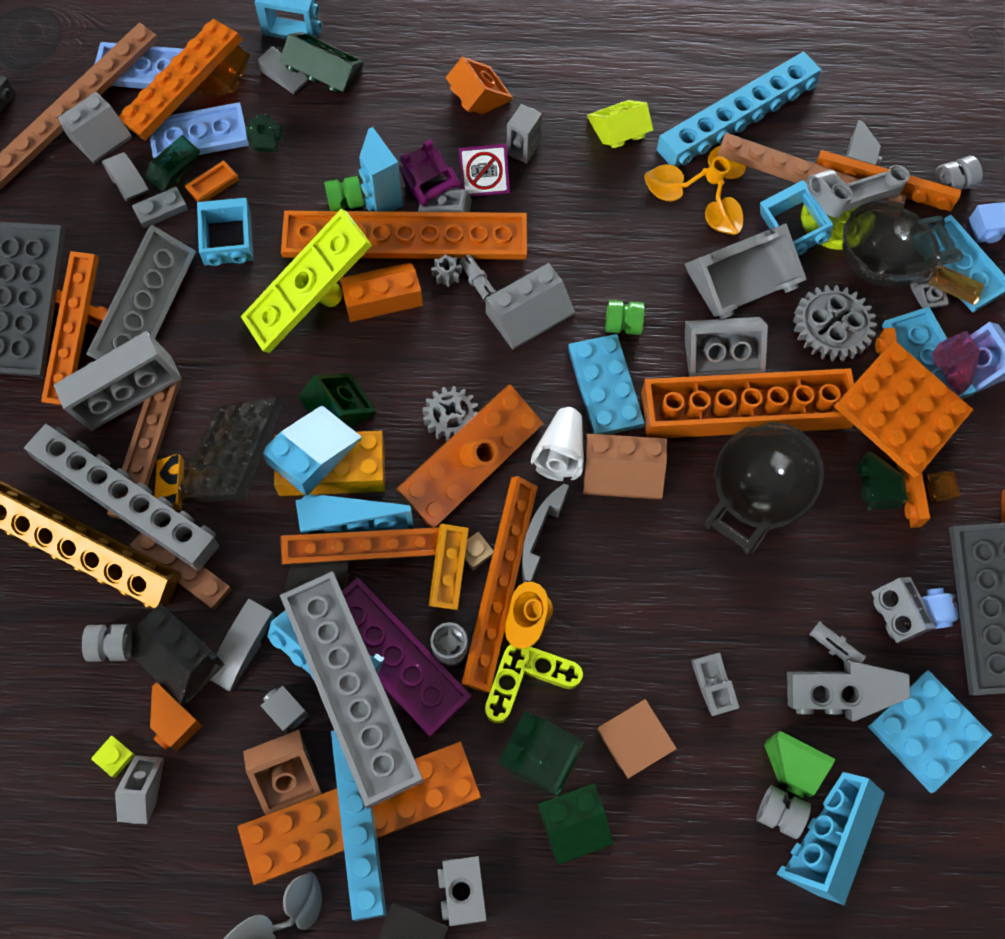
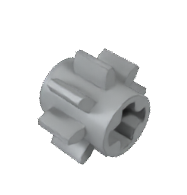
(446, 270)

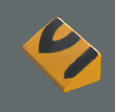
(168, 479)

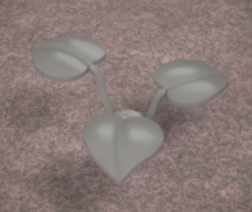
(300, 902)

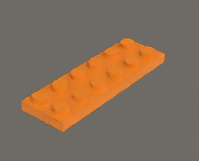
(179, 78)

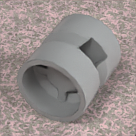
(960, 174)
(101, 642)
(449, 644)
(781, 811)

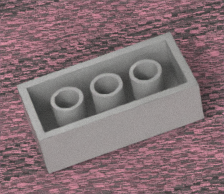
(117, 381)

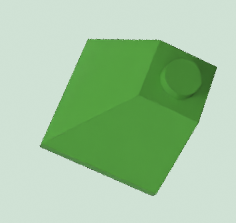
(797, 765)

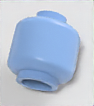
(941, 607)

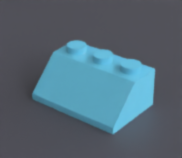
(379, 175)

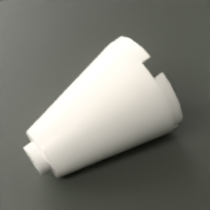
(561, 447)

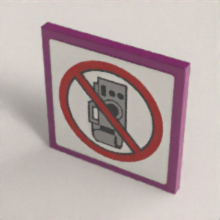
(484, 169)

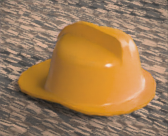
(527, 615)

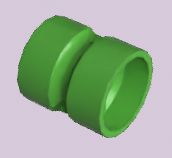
(344, 194)
(624, 317)

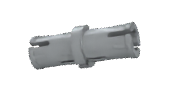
(477, 277)
(822, 633)

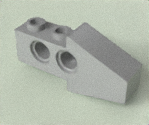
(872, 690)

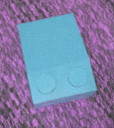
(310, 449)

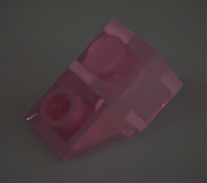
(957, 360)

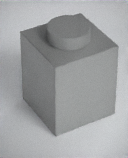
(284, 709)

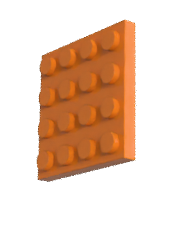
(903, 409)

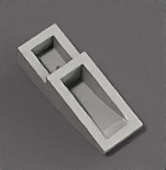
(242, 643)

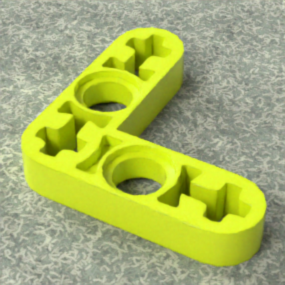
(527, 667)

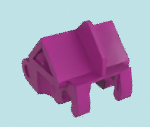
(423, 166)

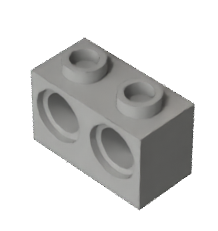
(909, 605)

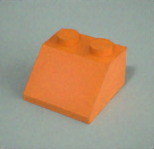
(477, 86)

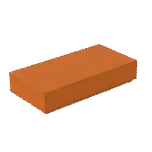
(212, 182)

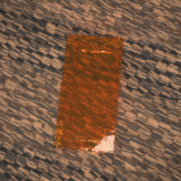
(956, 284)

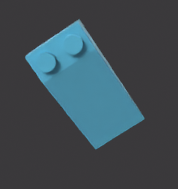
(341, 514)

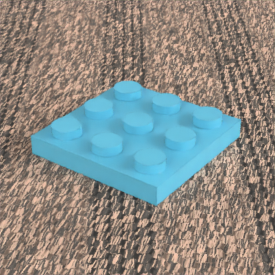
(930, 732)

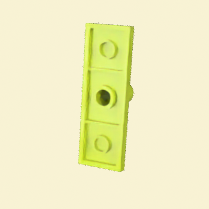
(307, 281)

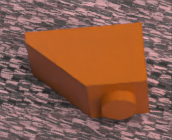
(170, 720)

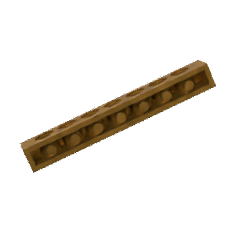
(57, 533)

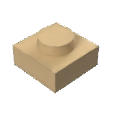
(477, 551)

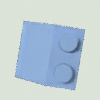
(991, 362)

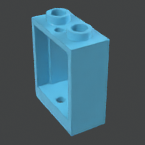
(281, 27)
(789, 198)
(219, 212)

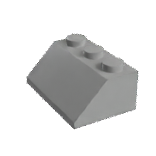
(529, 306)
(726, 346)

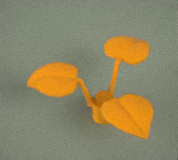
(725, 214)

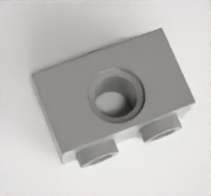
(523, 133)
(468, 872)

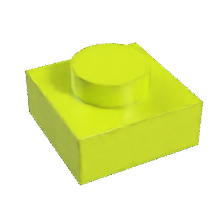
(113, 757)

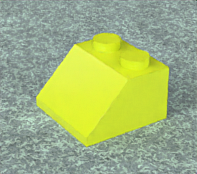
(621, 122)

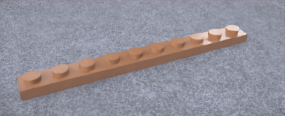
(96, 79)

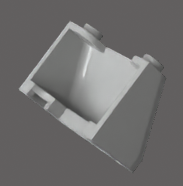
(747, 271)

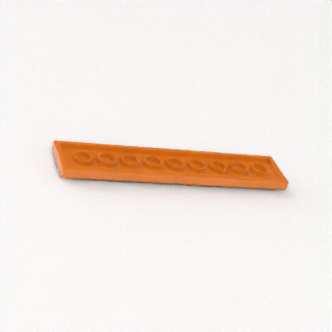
(419, 233)

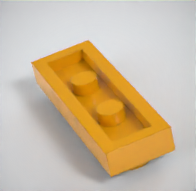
(448, 567)

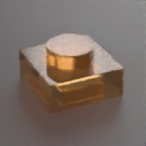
(942, 486)

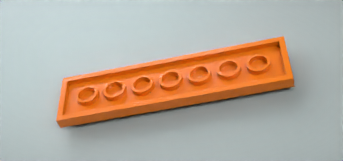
(314, 829)

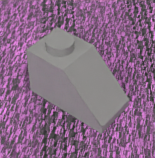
(864, 145)
(139, 790)

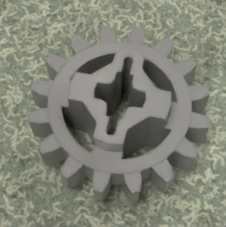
(450, 404)

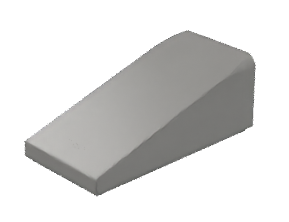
(271, 66)
(449, 202)

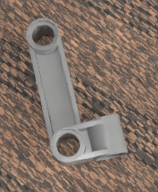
(838, 197)

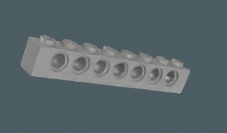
(45, 448)

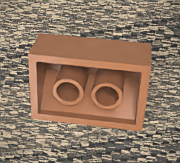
(624, 466)

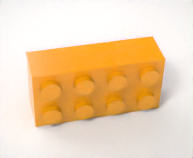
(357, 472)

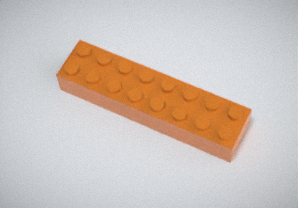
(733, 402)

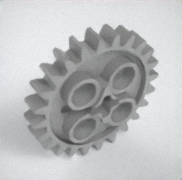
(849, 338)

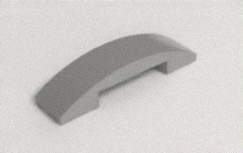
(552, 505)

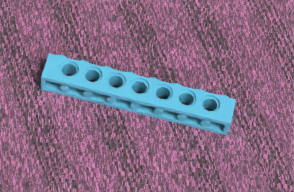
(738, 110)

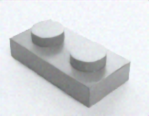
(159, 207)

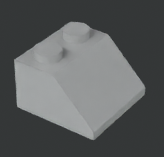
(94, 127)

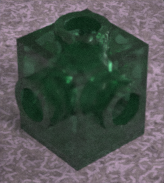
(263, 142)

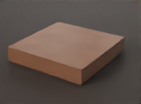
(636, 739)

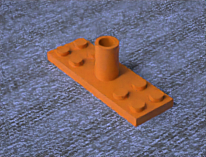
(455, 467)

